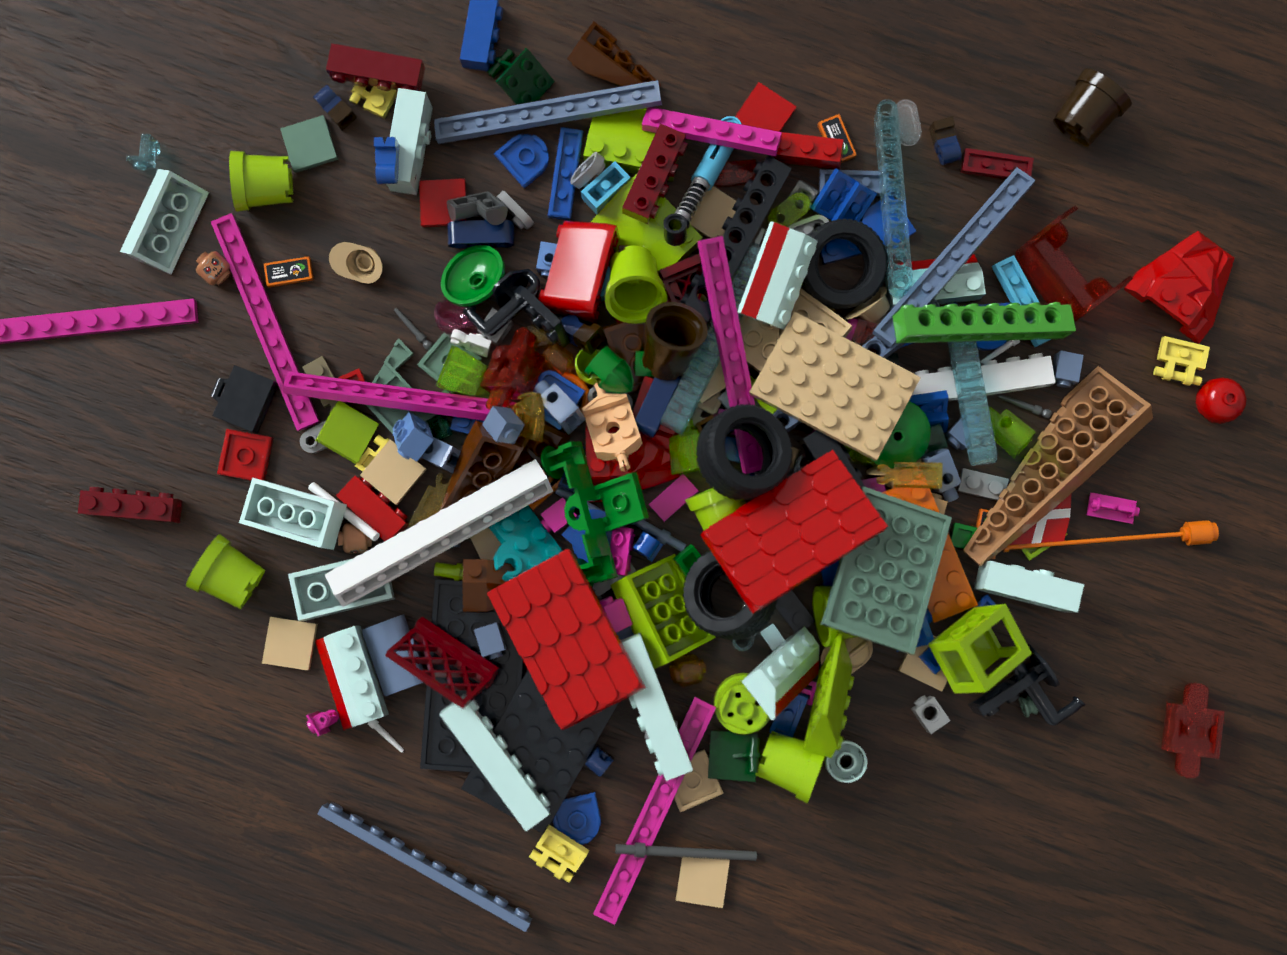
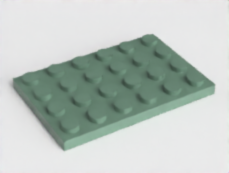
(888, 580)

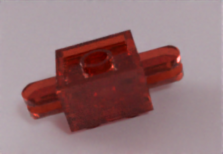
(512, 369)
(1202, 730)

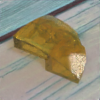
(531, 413)

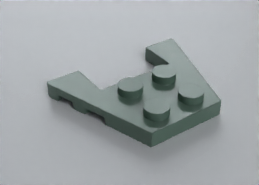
(389, 376)

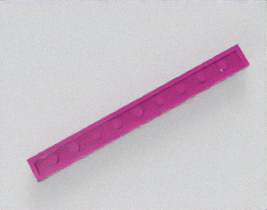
(262, 316)
(98, 321)
(729, 342)
(386, 396)
(652, 816)

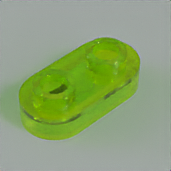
(790, 210)

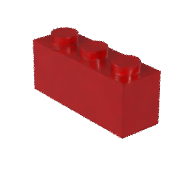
(810, 151)
(373, 508)

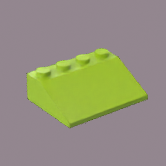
(620, 139)
(647, 235)
(658, 611)
(830, 701)

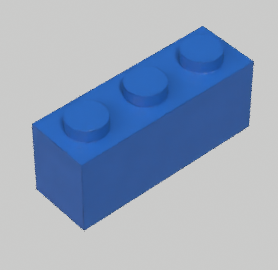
(481, 34)

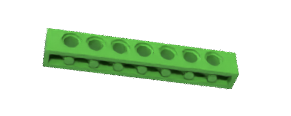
(1002, 322)

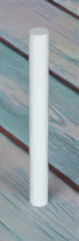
(348, 515)

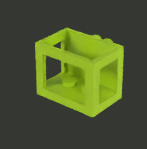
(972, 647)

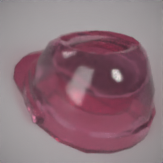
(450, 317)

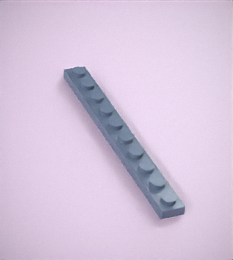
(548, 112)
(959, 249)
(433, 870)

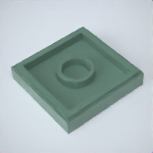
(309, 144)
(436, 356)

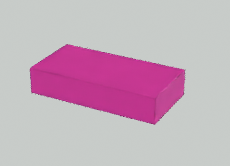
(673, 497)

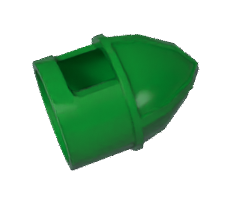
(612, 370)

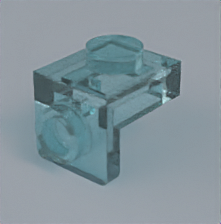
(148, 153)

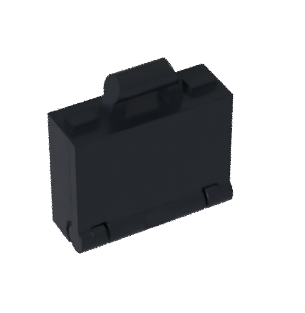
(244, 398)

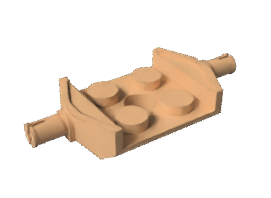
(610, 411)

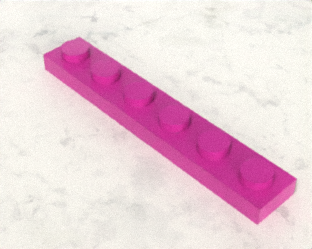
(714, 131)

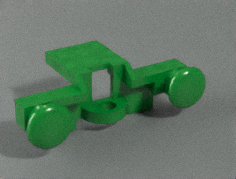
(620, 498)

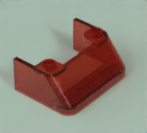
(1056, 275)

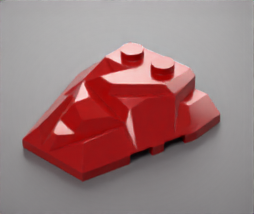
(1186, 283)
(649, 461)

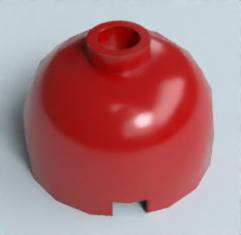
(1221, 400)

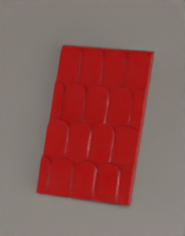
(793, 531)
(566, 639)

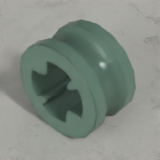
(1027, 706)

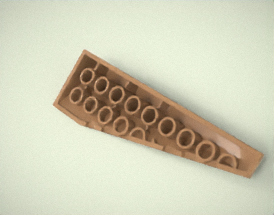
(1079, 439)

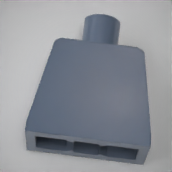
(560, 406)
(439, 453)
(950, 473)

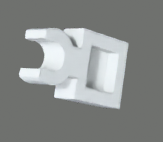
(473, 342)

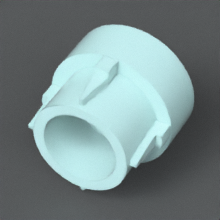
(850, 773)

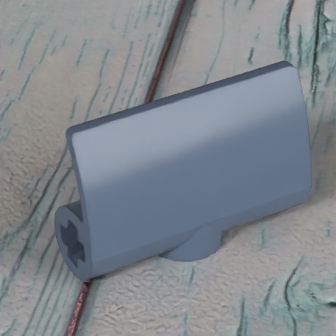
(380, 639)

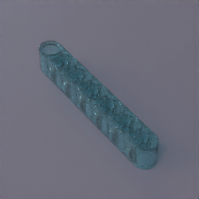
(973, 402)

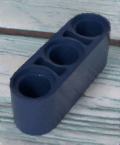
(480, 232)
(654, 405)

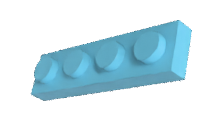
(1016, 285)

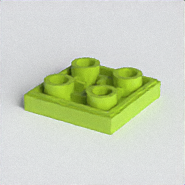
(347, 432)

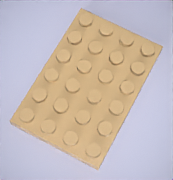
(835, 386)

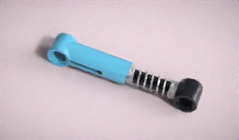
(702, 181)

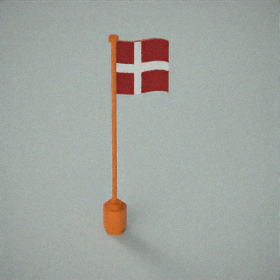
(1053, 528)

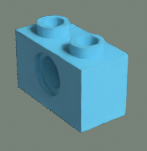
(604, 187)

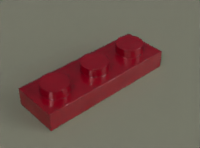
(994, 164)

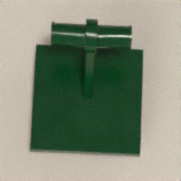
(523, 78)
(733, 756)

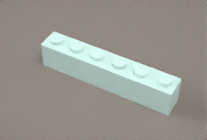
(656, 715)
(496, 763)

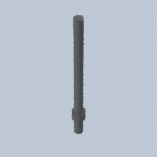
(640, 850)

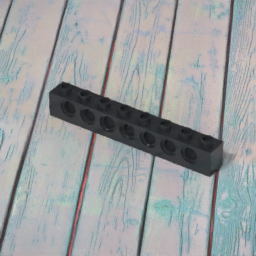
(774, 174)

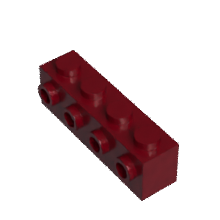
(374, 68)
(654, 173)
(127, 506)

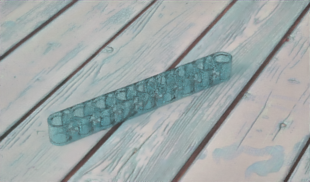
(896, 188)
(706, 359)

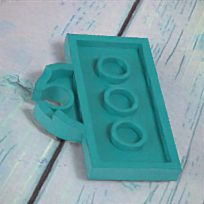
(522, 542)

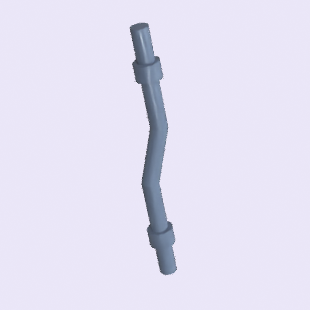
(663, 535)

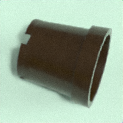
(1091, 107)
(672, 339)

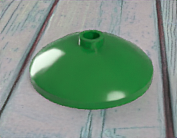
(472, 275)
(914, 438)

